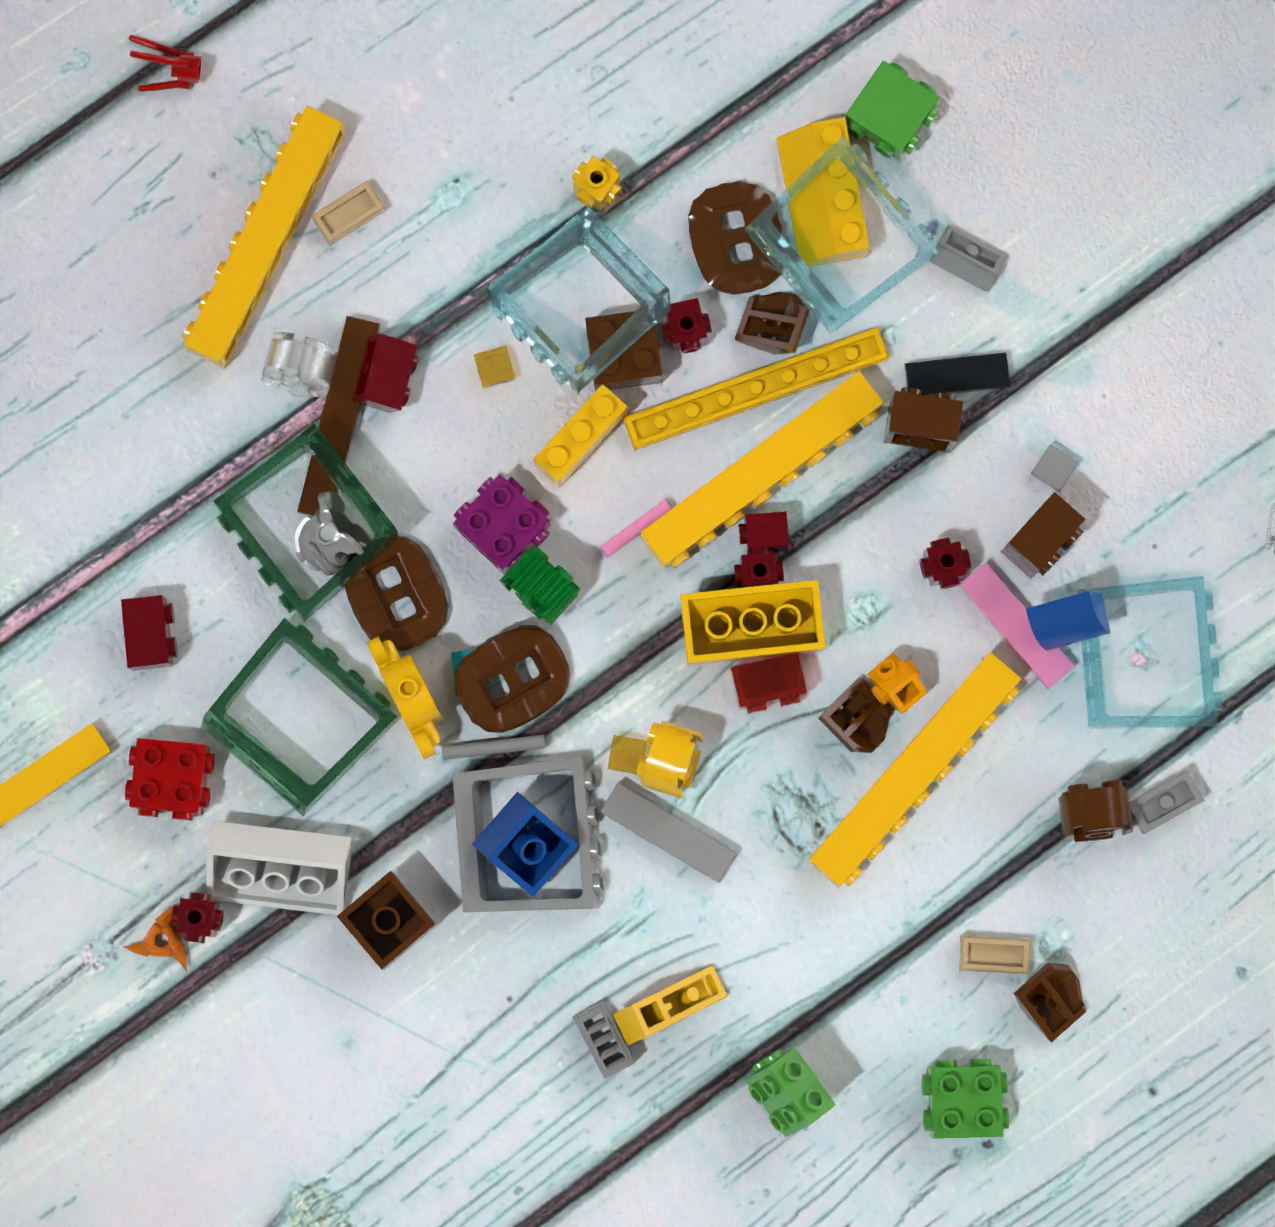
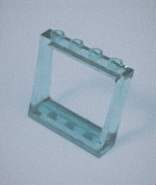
(619, 260)
(799, 274)
(1093, 660)

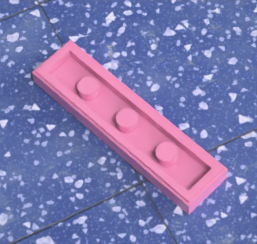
(1012, 622)

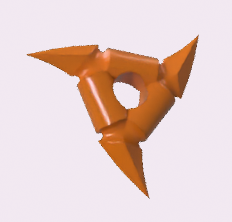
(174, 945)

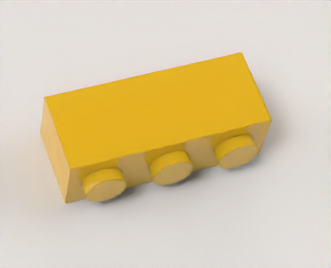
(580, 436)

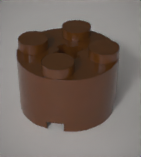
(1095, 811)

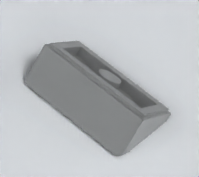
(968, 258)

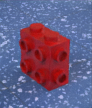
(169, 778)

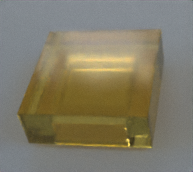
(494, 367)
(626, 754)

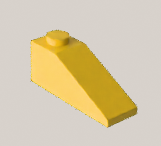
(670, 1005)

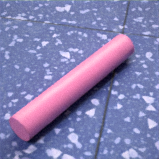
(634, 529)

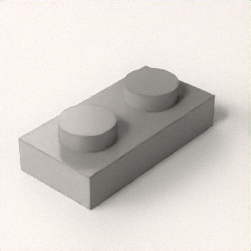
(1165, 802)

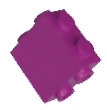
(502, 522)

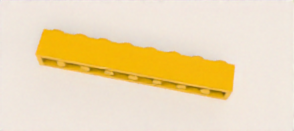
(264, 236)
(761, 470)
(914, 770)

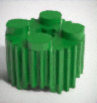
(540, 585)

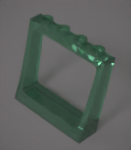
(313, 443)
(259, 758)

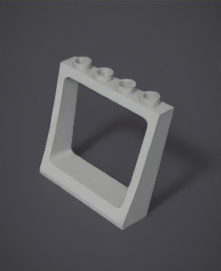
(470, 826)

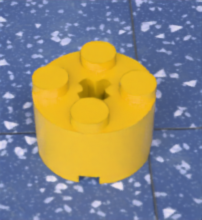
(670, 758)

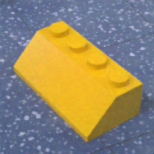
(829, 208)
(752, 622)

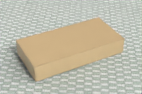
(348, 213)
(994, 955)

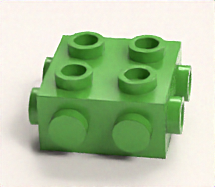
(892, 111)
(788, 1091)
(965, 1099)

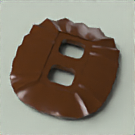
(712, 242)
(418, 582)
(524, 700)

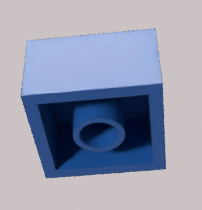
(525, 844)

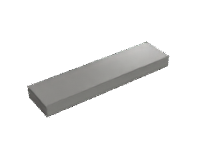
(668, 832)

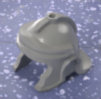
(329, 536)

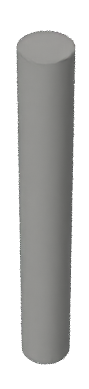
(493, 747)

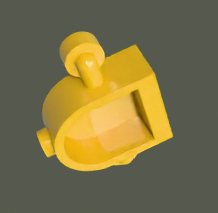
(409, 694)

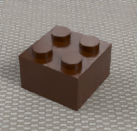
(636, 366)
(923, 420)
(1038, 541)
(387, 920)

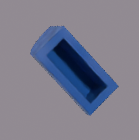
(1069, 620)

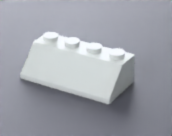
(277, 868)

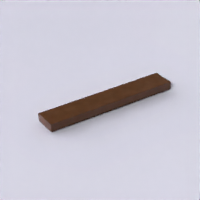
(339, 411)

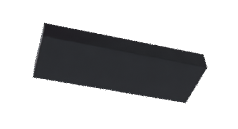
(959, 374)

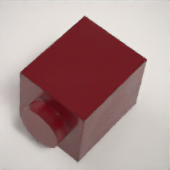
(765, 531)

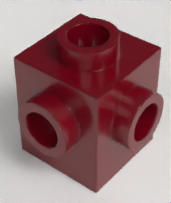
(686, 314)
(758, 557)
(937, 573)
(210, 920)

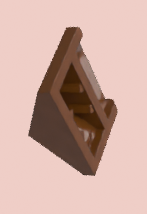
(773, 322)
(858, 718)
(1052, 999)

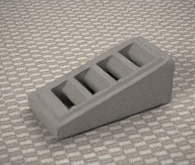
(619, 1064)

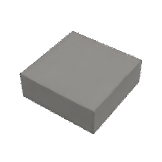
(1054, 468)

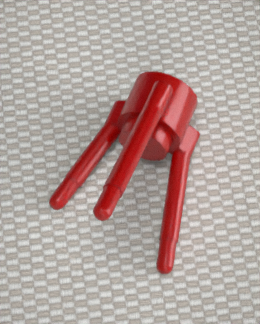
(184, 65)

